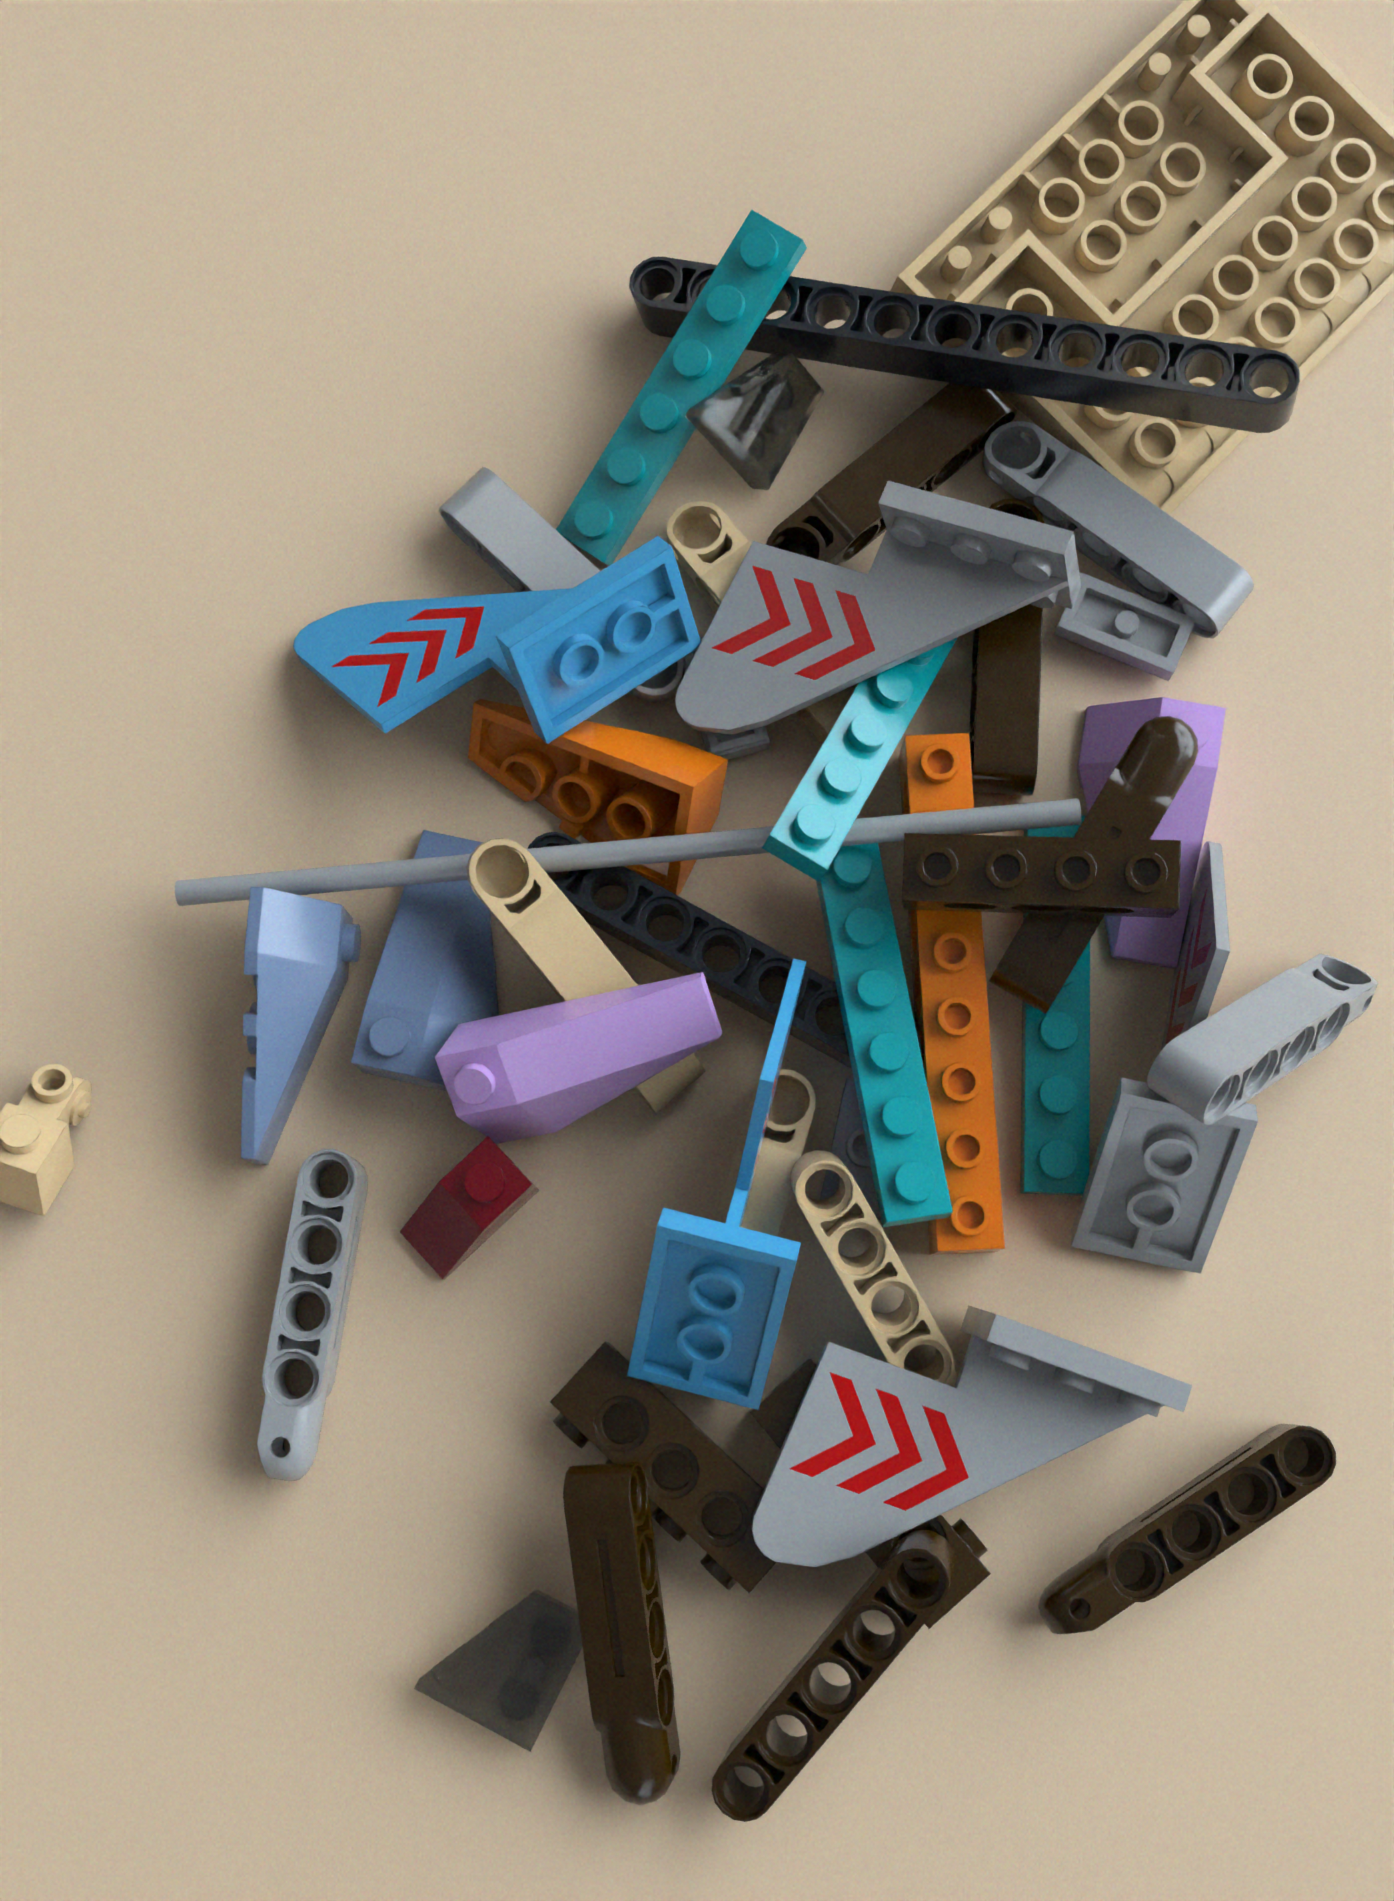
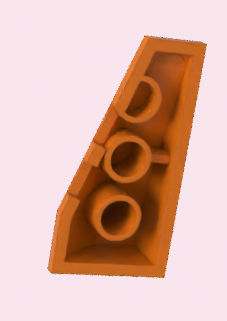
(604, 780)

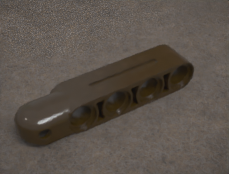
(916, 453)
(1007, 692)
(1125, 809)
(1221, 1526)
(623, 1626)

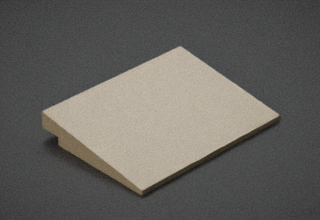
(1194, 194)

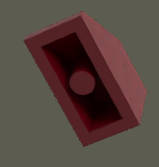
(467, 1207)

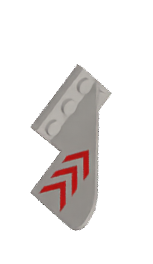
(813, 628)
(1157, 1169)
(895, 1448)

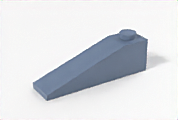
(299, 967)
(429, 976)

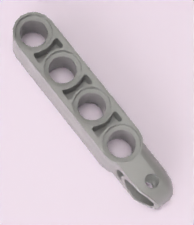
(1118, 526)
(529, 552)
(1260, 1037)
(283, 1413)

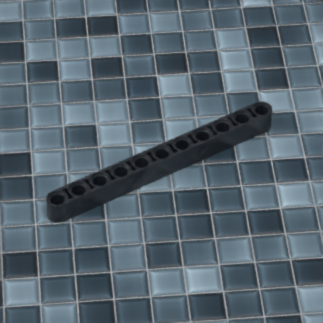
(988, 335)

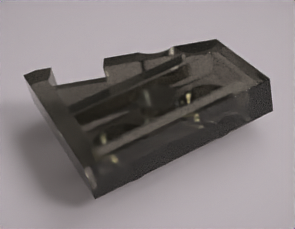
(759, 416)
(510, 1668)

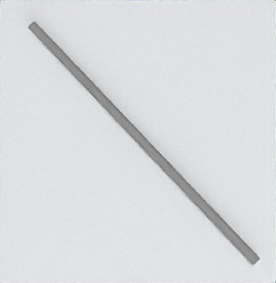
(625, 852)

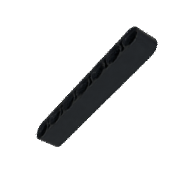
(699, 934)

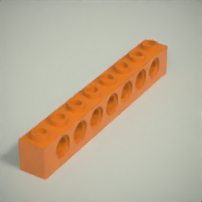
(954, 1016)

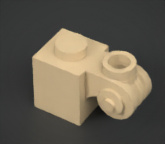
(37, 1140)

